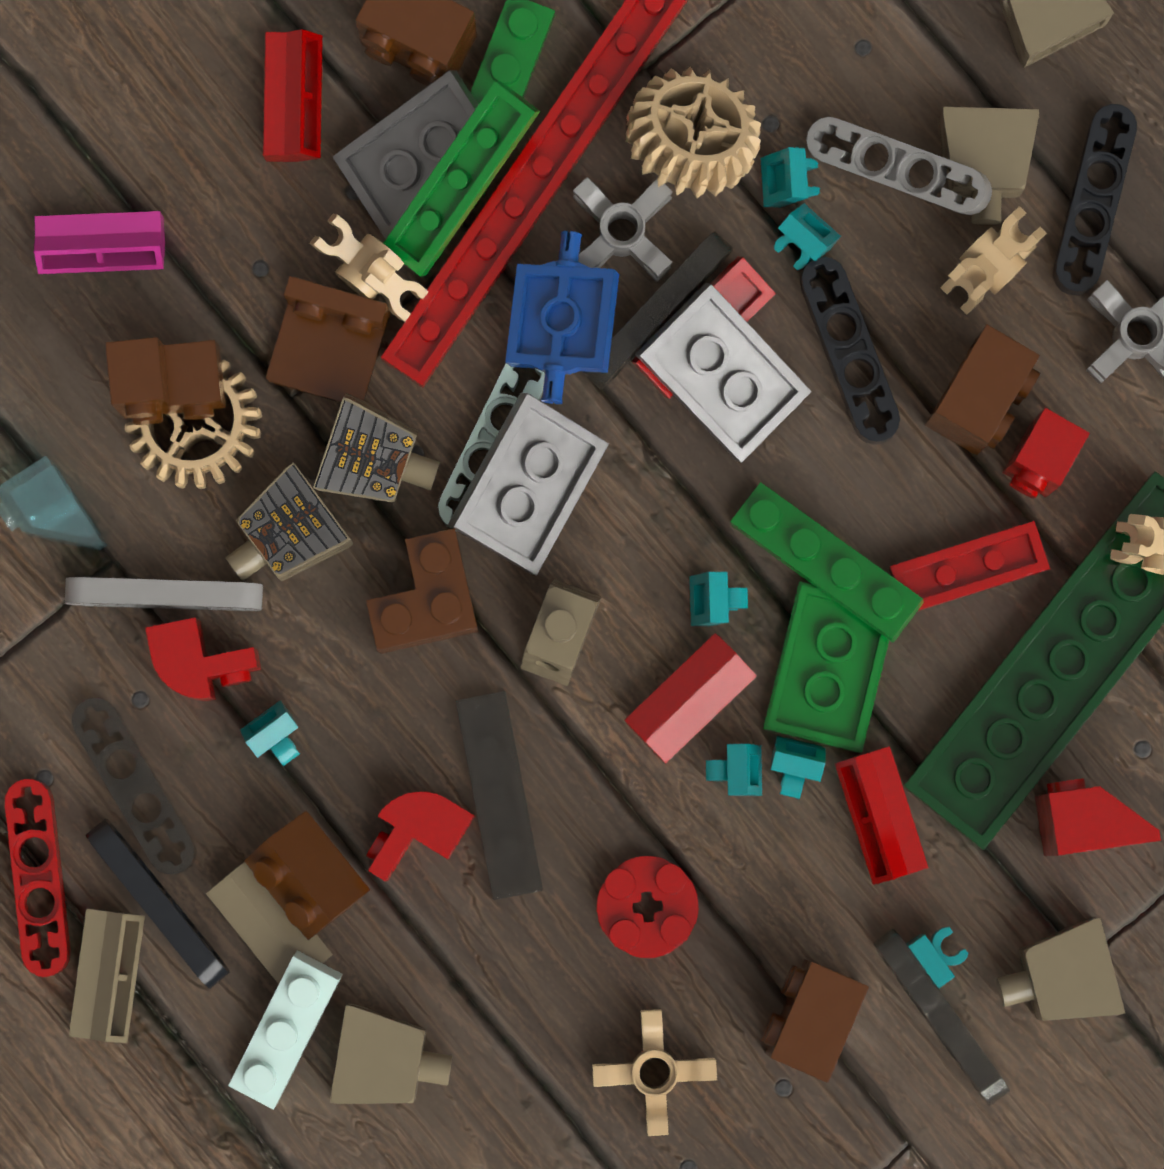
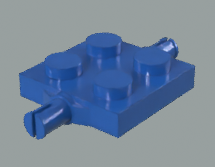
(562, 317)

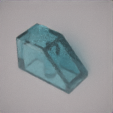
(47, 508)

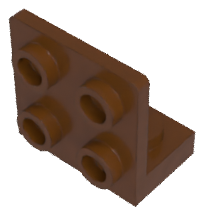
(327, 341)

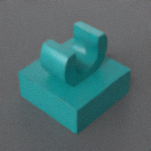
(786, 177)
(808, 233)
(713, 599)
(271, 732)
(796, 762)
(740, 769)
(933, 959)

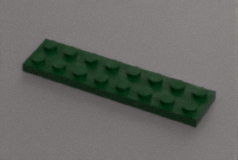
(1045, 685)

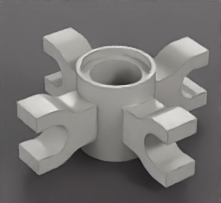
(638, 213)
(1120, 314)

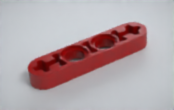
(30, 878)

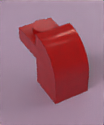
(183, 663)
(420, 817)

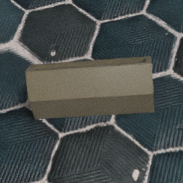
(263, 922)
(106, 976)

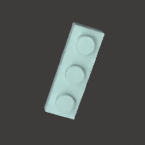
(285, 1029)

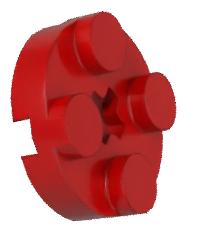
(666, 884)

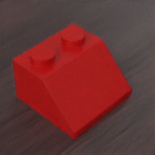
(1087, 820)

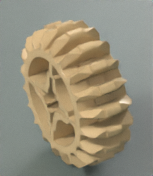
(664, 132)
(184, 441)

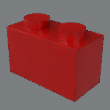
(1045, 454)

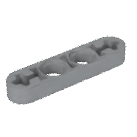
(899, 163)
(163, 594)

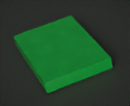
(826, 673)

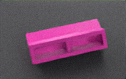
(99, 242)

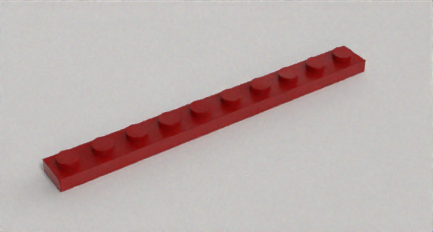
(529, 187)

